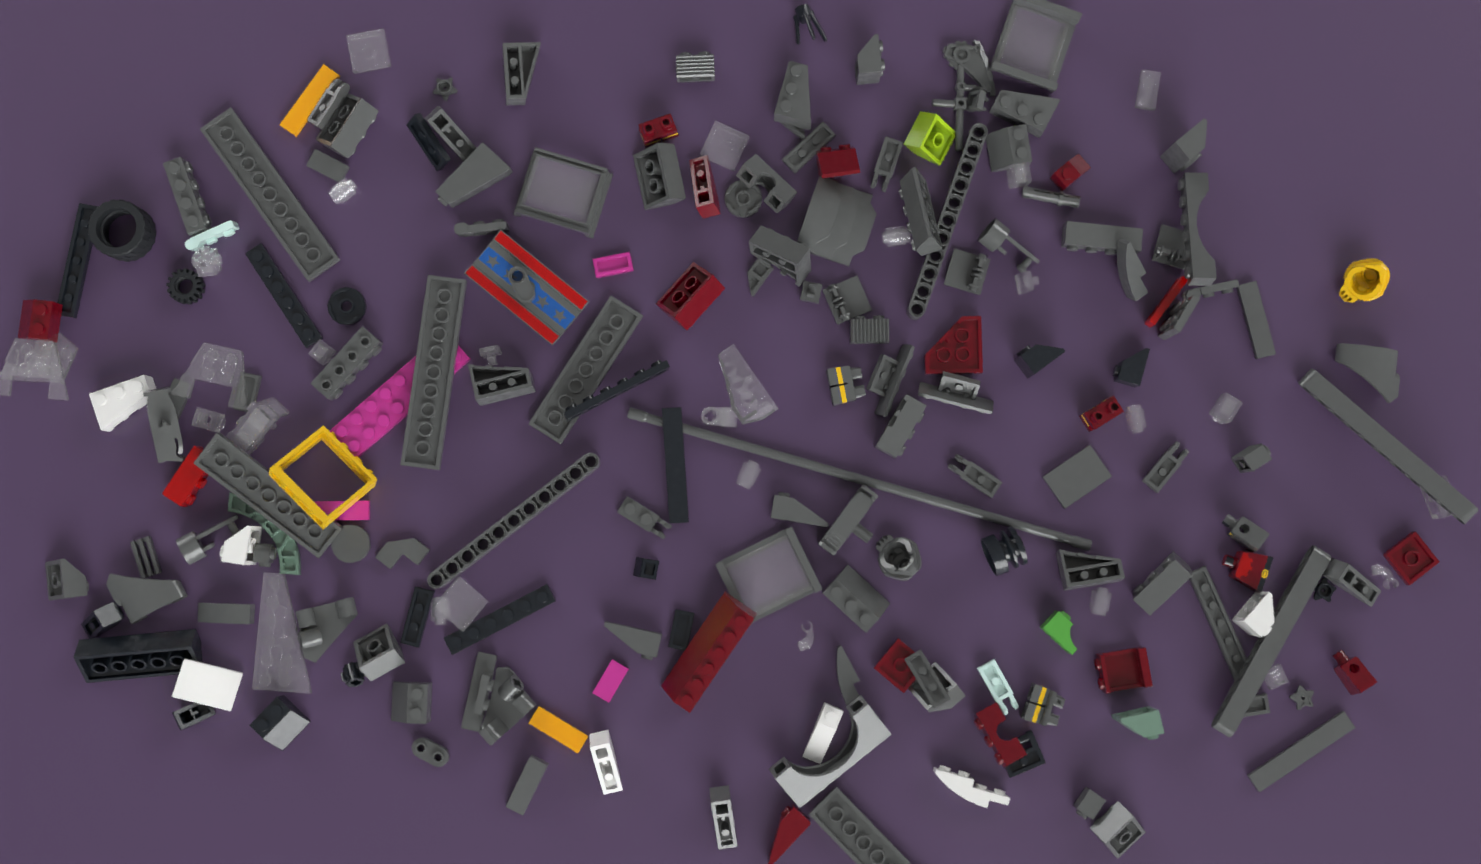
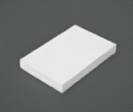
(207, 684)

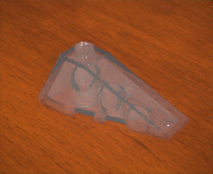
(746, 393)

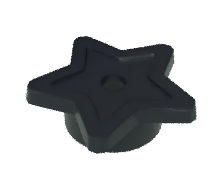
(1328, 590)

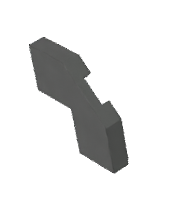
(394, 550)

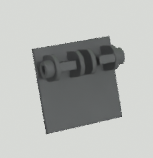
(1170, 247)
(967, 271)
(847, 299)

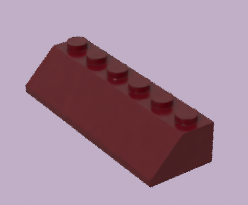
(708, 651)

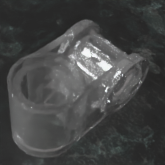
(723, 417)

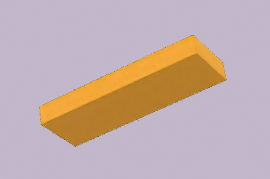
(558, 729)

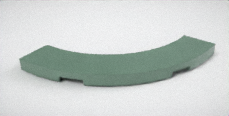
(286, 546)

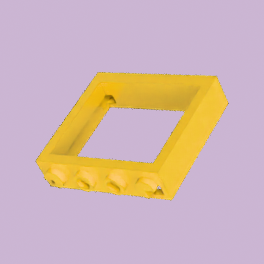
(277, 473)

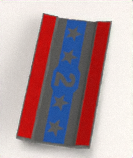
(555, 301)

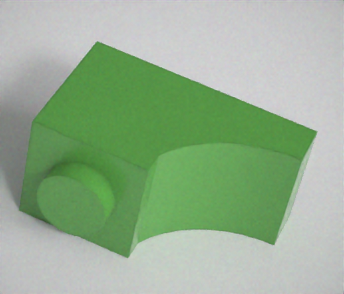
(1058, 628)

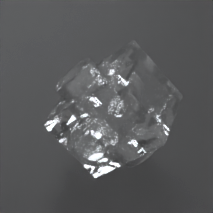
(207, 261)

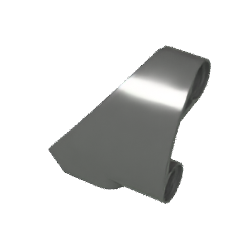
(1373, 364)
(143, 595)
(322, 625)
(507, 705)

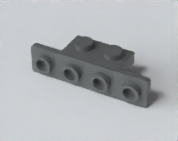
(887, 378)
(957, 391)
(479, 690)

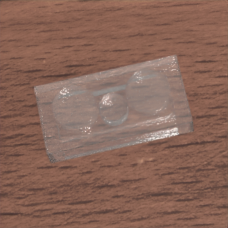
(1147, 90)

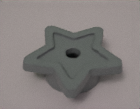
(441, 83)
(1297, 697)

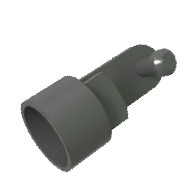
(994, 236)
(192, 547)

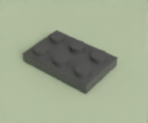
(1178, 317)

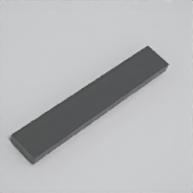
(1218, 620)
(1301, 751)

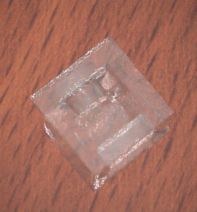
(201, 417)

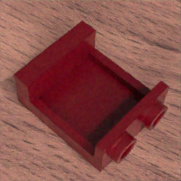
(1123, 669)

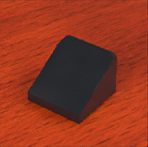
(646, 568)

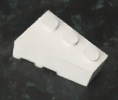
(120, 401)

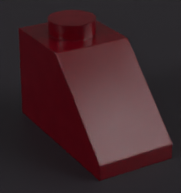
(1070, 172)

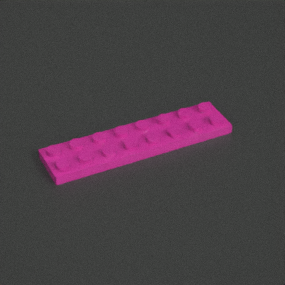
(382, 409)

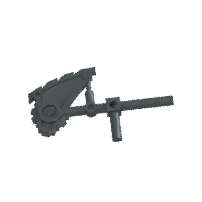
(975, 64)

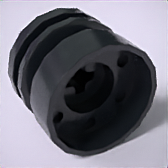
(1008, 549)

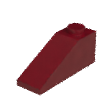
(704, 187)
(790, 827)

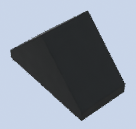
(192, 715)

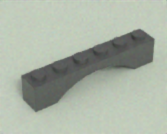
(1200, 266)

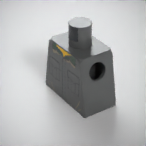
(1251, 538)

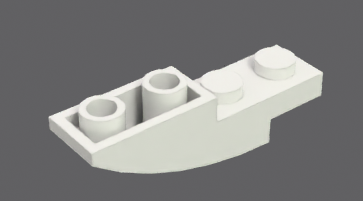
(963, 786)

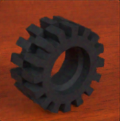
(175, 281)

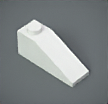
(823, 732)
(605, 761)

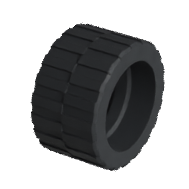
(103, 218)

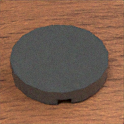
(742, 200)
(351, 544)

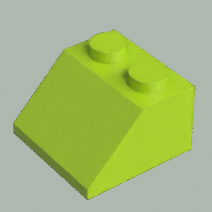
(930, 138)

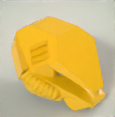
(1364, 280)

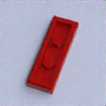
(1166, 301)

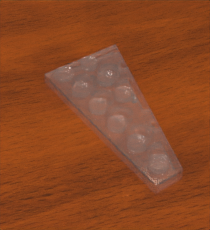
(278, 648)

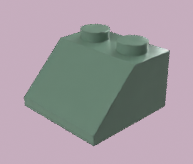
(1142, 721)

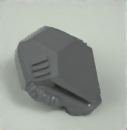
(898, 557)

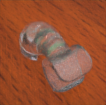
(1382, 570)
(807, 642)

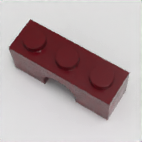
(1005, 751)

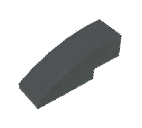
(1130, 271)
(226, 613)
(846, 676)
(527, 784)

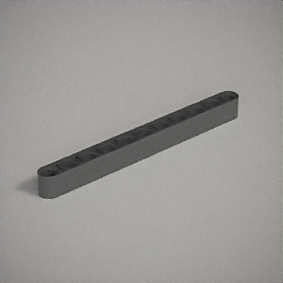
(951, 213)
(1388, 446)
(504, 523)
(1268, 647)

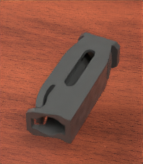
(164, 425)
(848, 521)

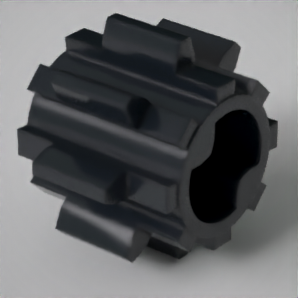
(352, 675)

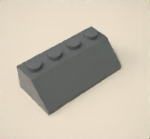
(920, 213)

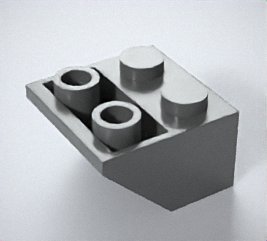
(868, 64)

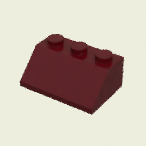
(690, 295)

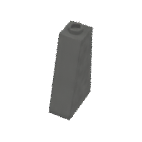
(473, 176)

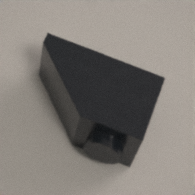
(1131, 369)
(102, 620)

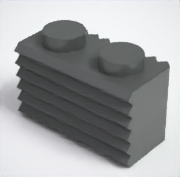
(695, 67)
(869, 330)
(1252, 458)

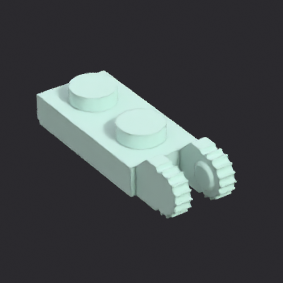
(210, 236)
(997, 684)

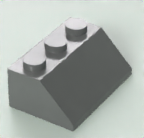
(347, 125)
(1186, 149)
(659, 176)
(856, 598)

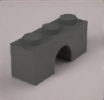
(759, 172)

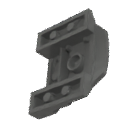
(837, 221)

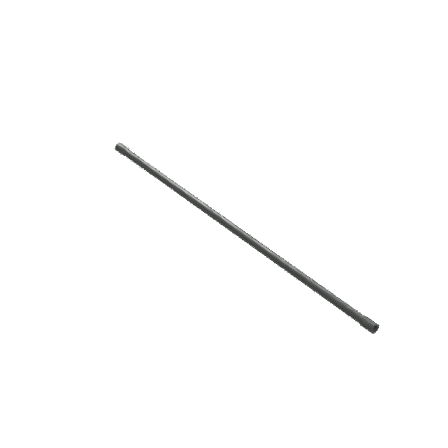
(1074, 541)

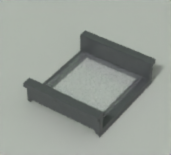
(1035, 42)
(564, 191)
(769, 574)

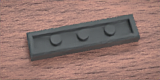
(1256, 320)

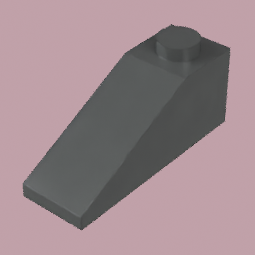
(450, 133)
(792, 510)
(1351, 581)
(640, 640)
(723, 817)

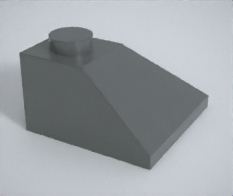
(64, 580)
(950, 686)

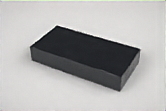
(681, 629)

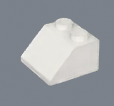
(240, 547)
(1256, 615)

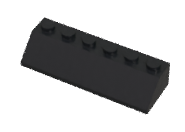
(136, 655)

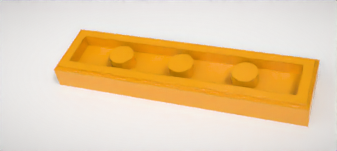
(301, 110)

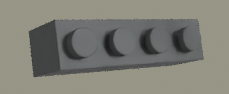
(1099, 237)

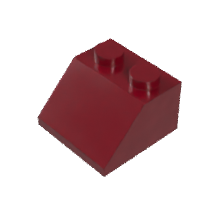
(837, 161)
(40, 320)

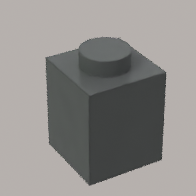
(1088, 804)

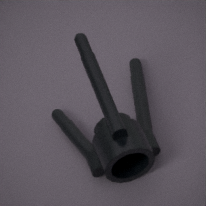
(804, 15)

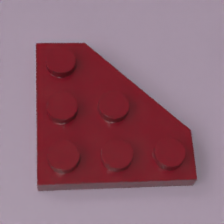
(958, 349)

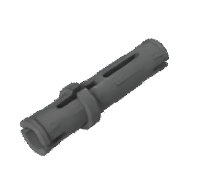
(1058, 198)

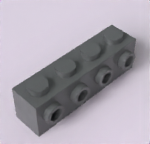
(187, 196)
(347, 364)

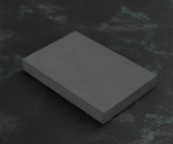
(1077, 476)

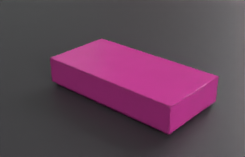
(613, 265)
(610, 680)

